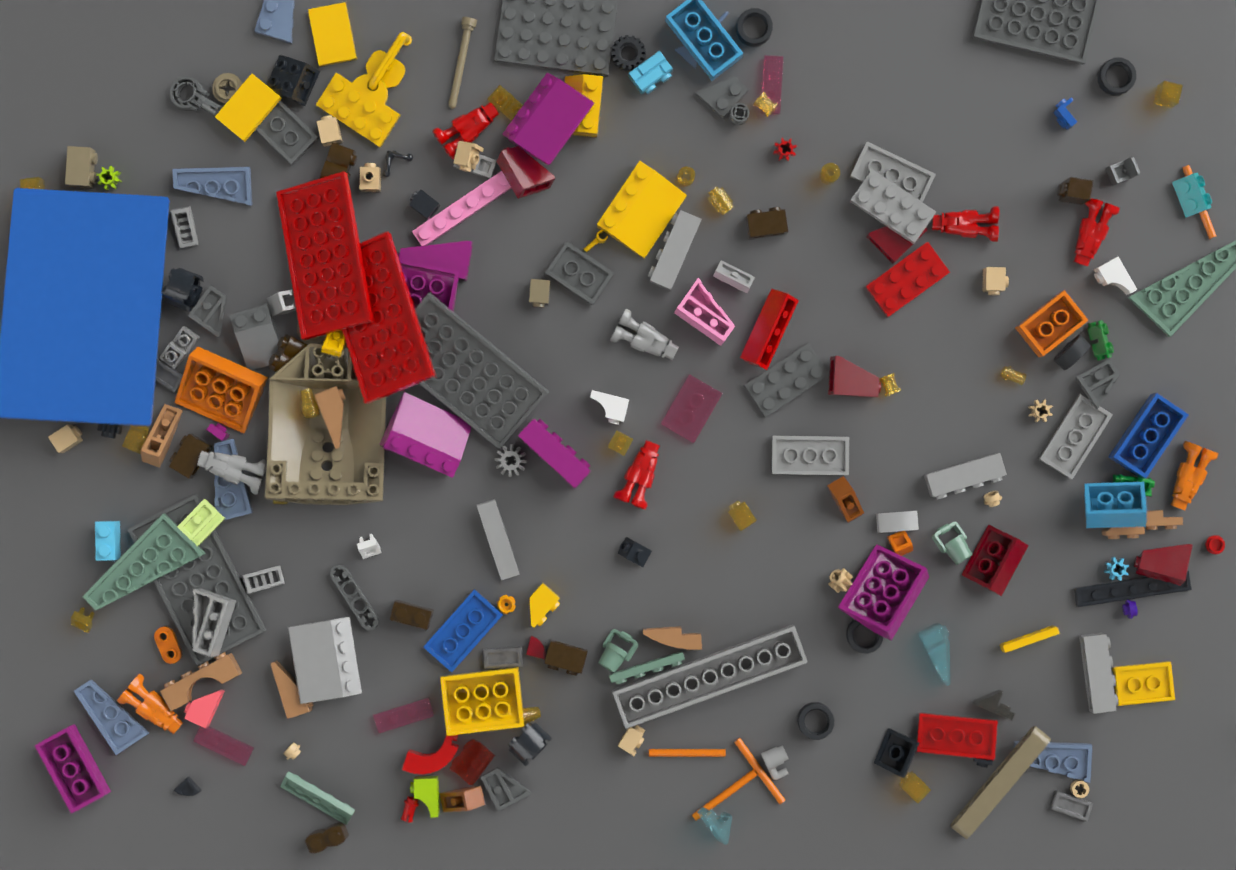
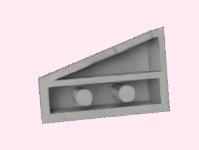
(211, 621)

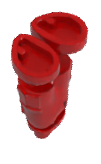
(468, 126)
(965, 223)
(1092, 233)
(640, 473)

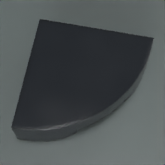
(187, 788)

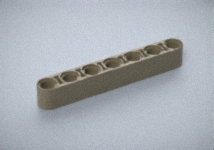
(1000, 782)

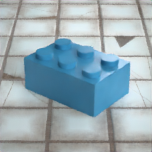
(1115, 504)

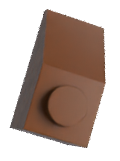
(845, 499)
(462, 799)

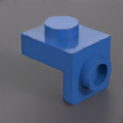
(1064, 117)

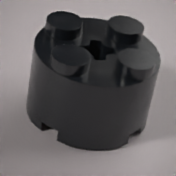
(182, 289)
(529, 743)

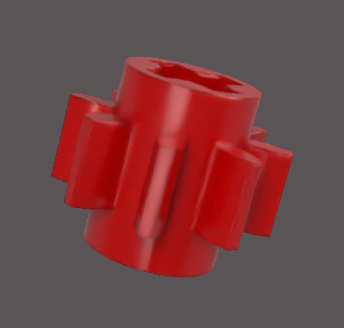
(790, 148)

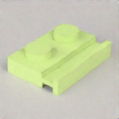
(201, 522)

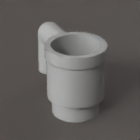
(774, 758)

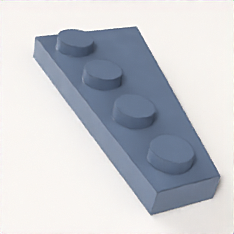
(111, 719)

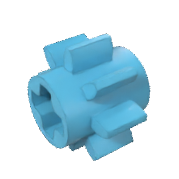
(1112, 565)

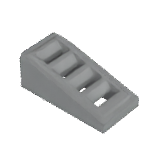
(174, 212)
(277, 569)

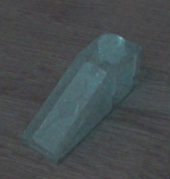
(938, 648)

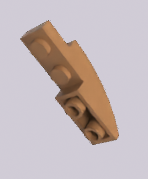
(1154, 519)

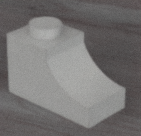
(282, 303)

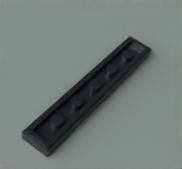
(1126, 590)

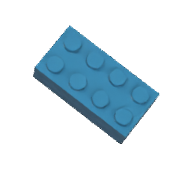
(704, 37)

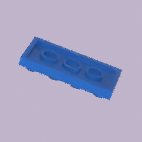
(463, 630)

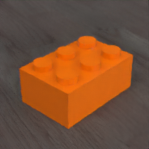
(1051, 324)

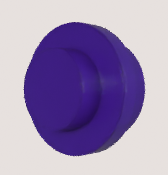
(1130, 609)

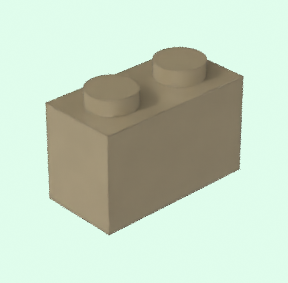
(80, 167)

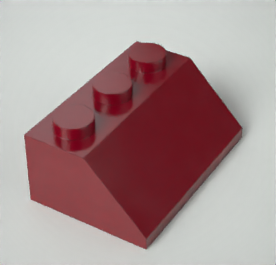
(995, 560)

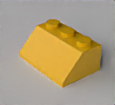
(591, 88)

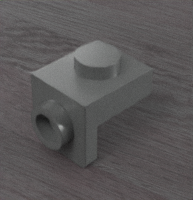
(1123, 171)

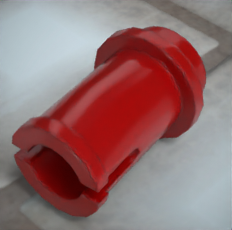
(409, 809)

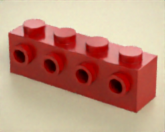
(766, 332)

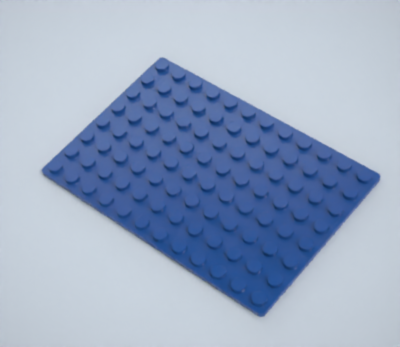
(82, 306)

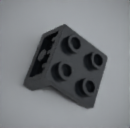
(293, 79)

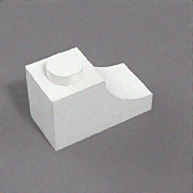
(1115, 274)
(614, 406)

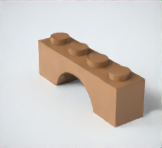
(180, 692)

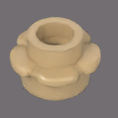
(992, 498)
(292, 751)

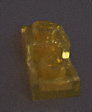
(505, 102)

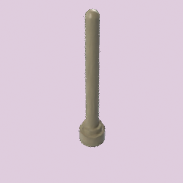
(468, 25)

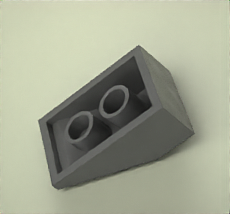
(256, 335)

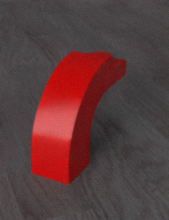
(431, 762)

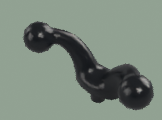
(409, 157)

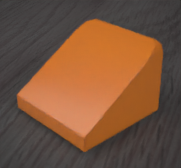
(900, 543)

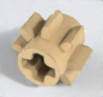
(1045, 408)
(840, 580)

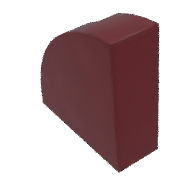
(536, 648)

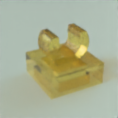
(620, 443)
(81, 621)

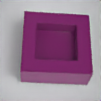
(218, 431)

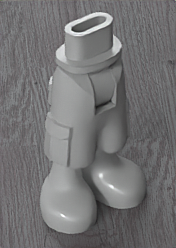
(646, 339)
(231, 468)

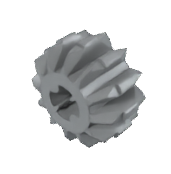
(509, 454)

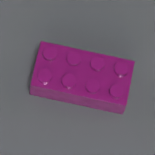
(554, 453)
(72, 768)

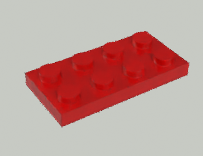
(907, 279)
(957, 736)

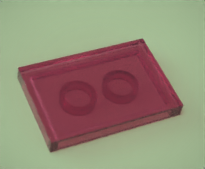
(691, 408)

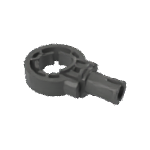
(197, 99)

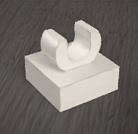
(369, 547)

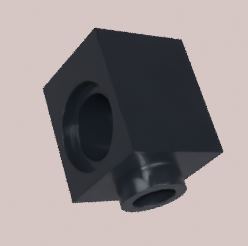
(424, 204)

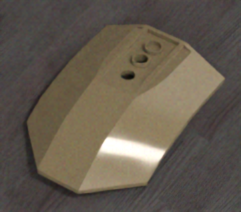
(297, 442)

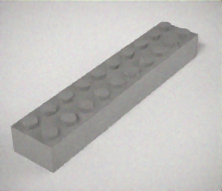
(709, 676)

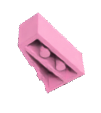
(704, 314)

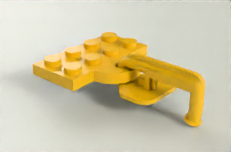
(358, 105)

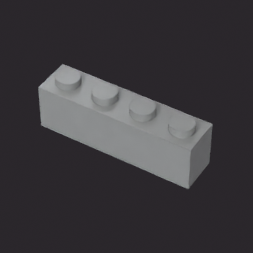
(675, 250)
(963, 475)
(1098, 672)

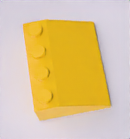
(641, 209)
(482, 701)

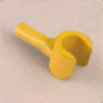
(597, 240)

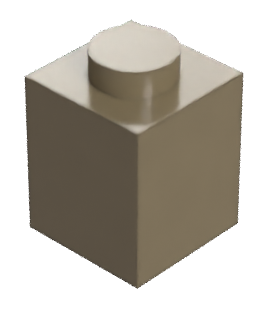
(539, 293)

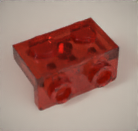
(472, 761)

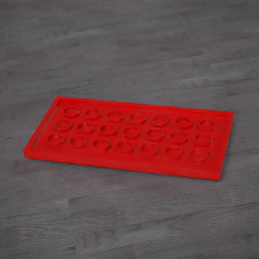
(324, 256)
(391, 349)

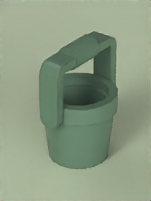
(956, 548)
(613, 655)

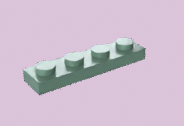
(639, 670)
(317, 798)

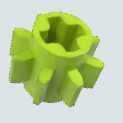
(109, 183)

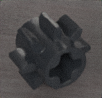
(109, 430)

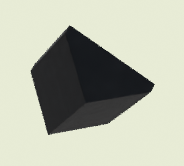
(896, 752)

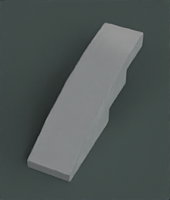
(498, 539)

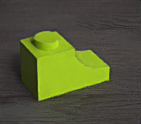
(427, 790)

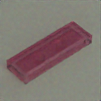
(773, 80)
(403, 715)
(224, 744)

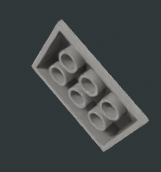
(324, 660)

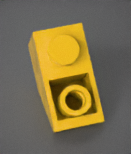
(540, 603)

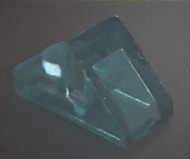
(719, 826)

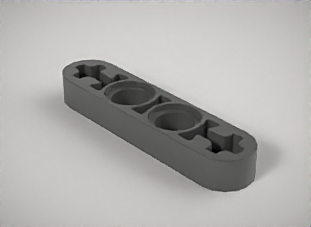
(357, 595)

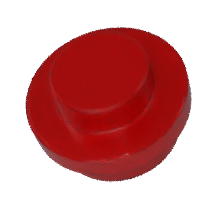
(1215, 544)

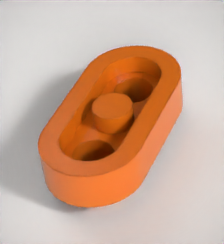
(170, 644)

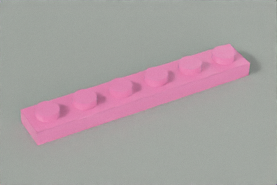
(462, 209)

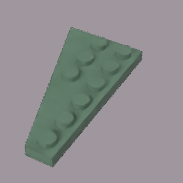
(1181, 293)
(149, 558)

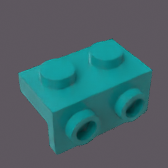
(1192, 194)

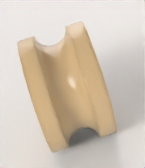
(1084, 785)

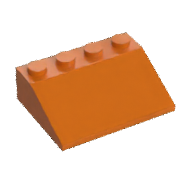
(220, 389)

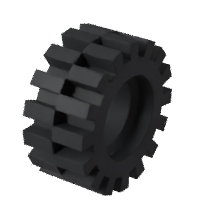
(628, 42)

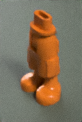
(1190, 477)
(153, 706)

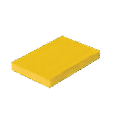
(332, 34)
(248, 107)
(1144, 683)

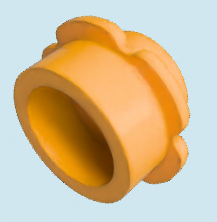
(511, 604)

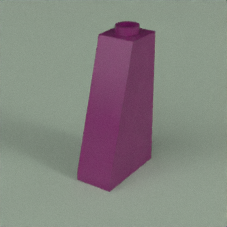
(446, 255)

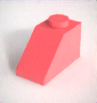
(203, 708)

